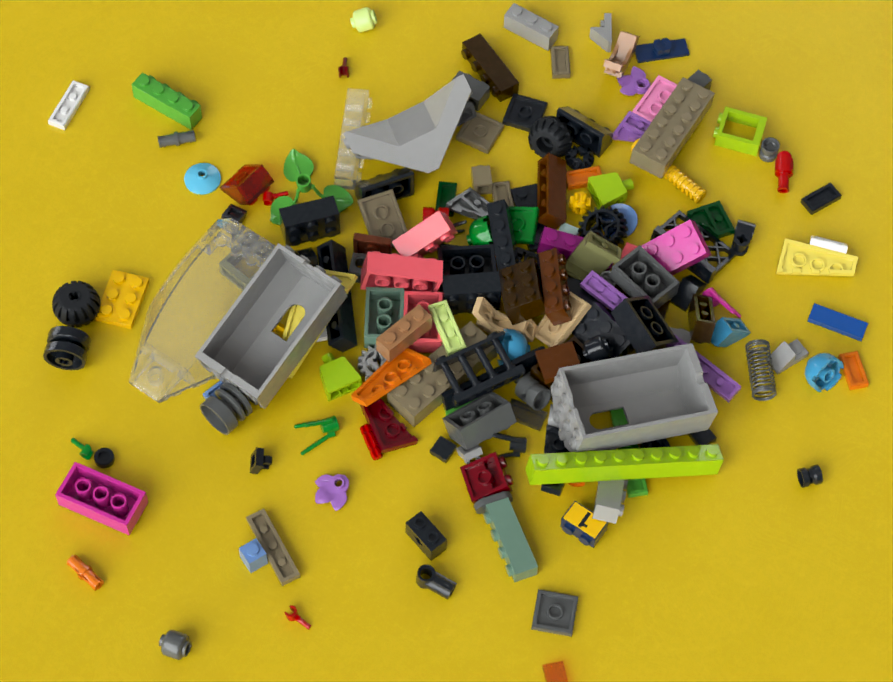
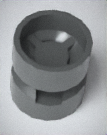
(532, 392)

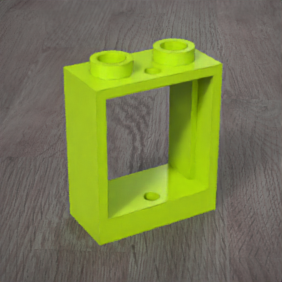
(737, 143)

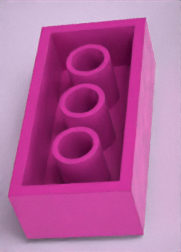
(102, 498)

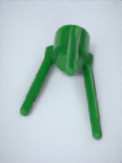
(328, 425)

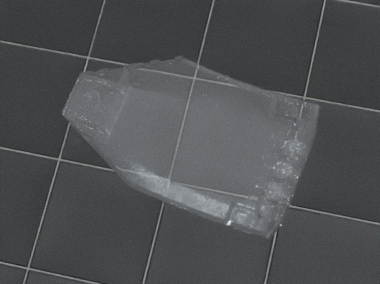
(192, 306)

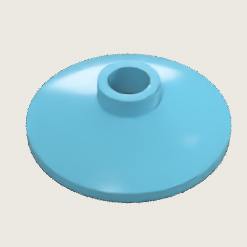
(202, 184)

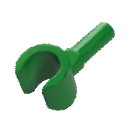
(86, 451)

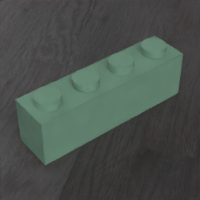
(511, 540)

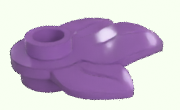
(631, 83)
(330, 492)

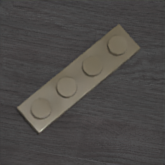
(273, 546)

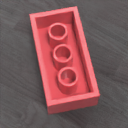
(401, 272)

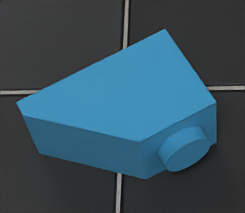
(728, 331)

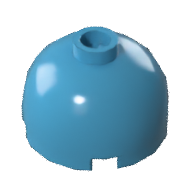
(514, 344)
(823, 371)

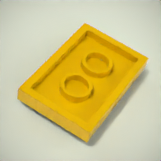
(122, 299)

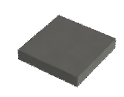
(554, 613)

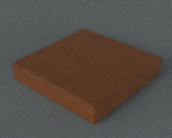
(556, 357)

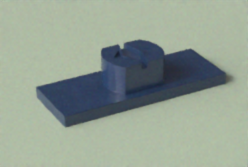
(661, 50)

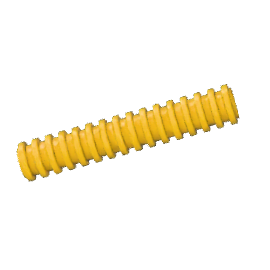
(683, 182)

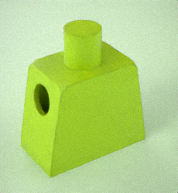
(608, 189)
(338, 376)

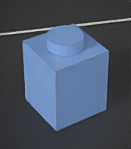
(253, 555)

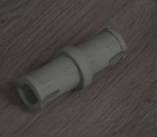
(176, 138)

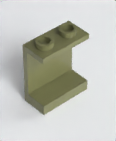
(592, 254)

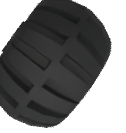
(550, 136)
(76, 304)

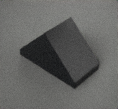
(688, 286)

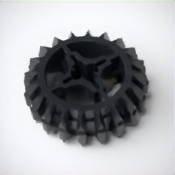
(617, 224)

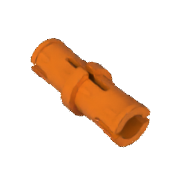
(85, 572)

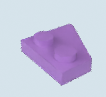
(631, 128)

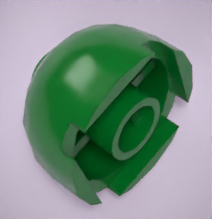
(480, 232)

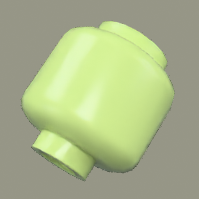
(363, 19)

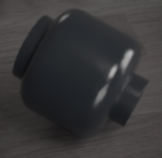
(597, 348)

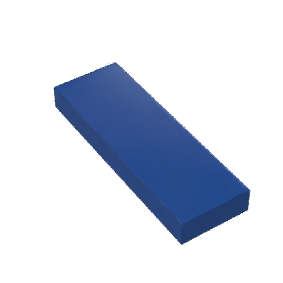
(837, 322)

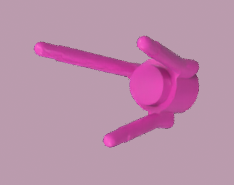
(716, 299)

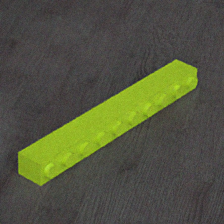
(623, 464)

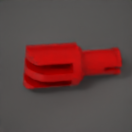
(783, 170)

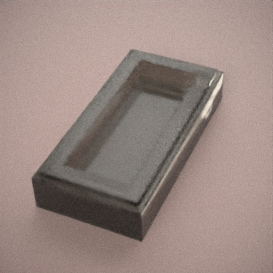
(528, 416)

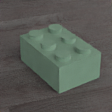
(382, 311)

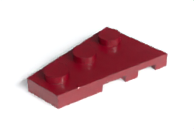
(387, 430)

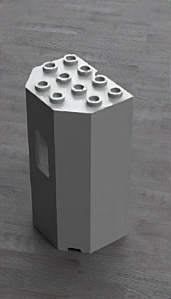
(243, 345)
(656, 388)

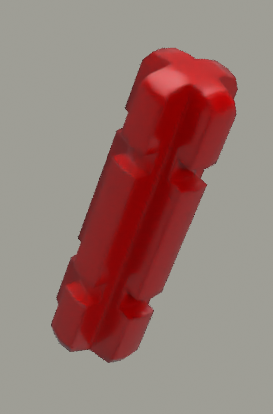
(371, 442)

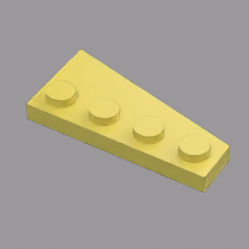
(807, 259)

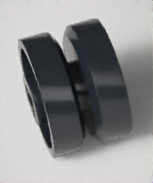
(67, 348)

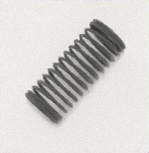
(764, 387)

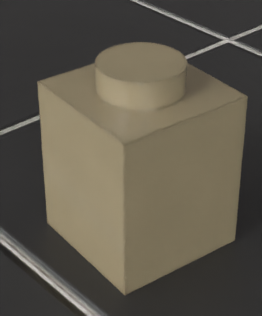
(481, 179)

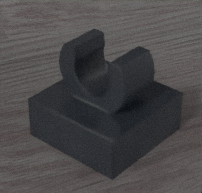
(259, 461)

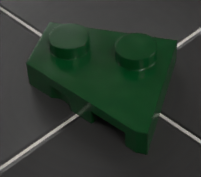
(713, 219)

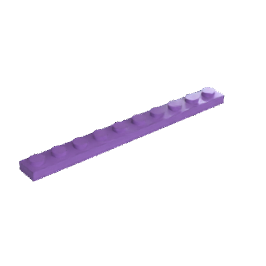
(611, 298)

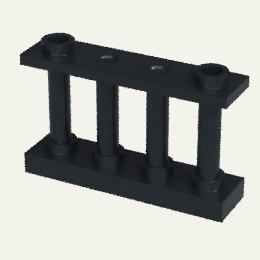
(479, 388)

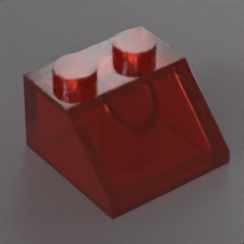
(248, 184)

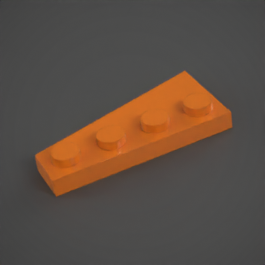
(390, 376)

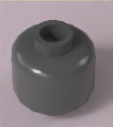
(175, 644)

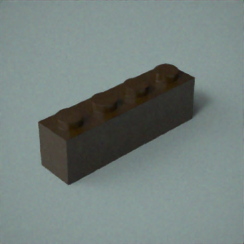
(490, 67)

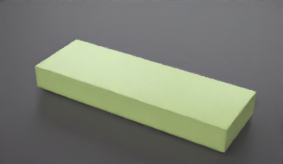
(447, 327)

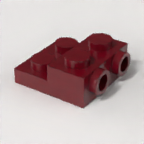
(486, 477)

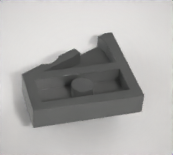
(469, 204)

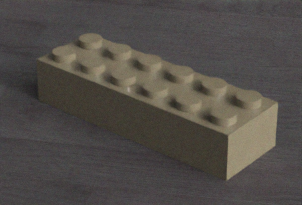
(672, 127)
(423, 391)

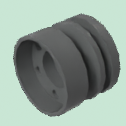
(226, 408)

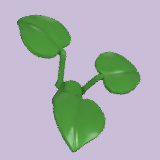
(299, 169)

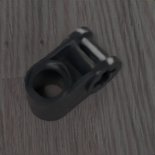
(742, 236)

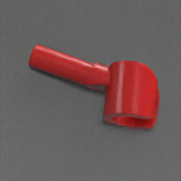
(269, 196)
(295, 617)

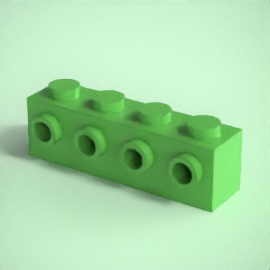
(167, 101)

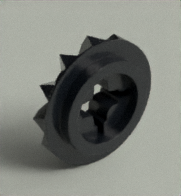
(574, 162)

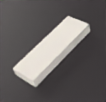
(68, 105)

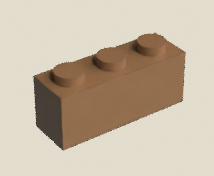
(404, 333)

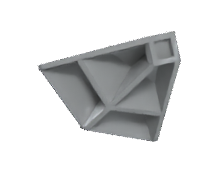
(417, 135)

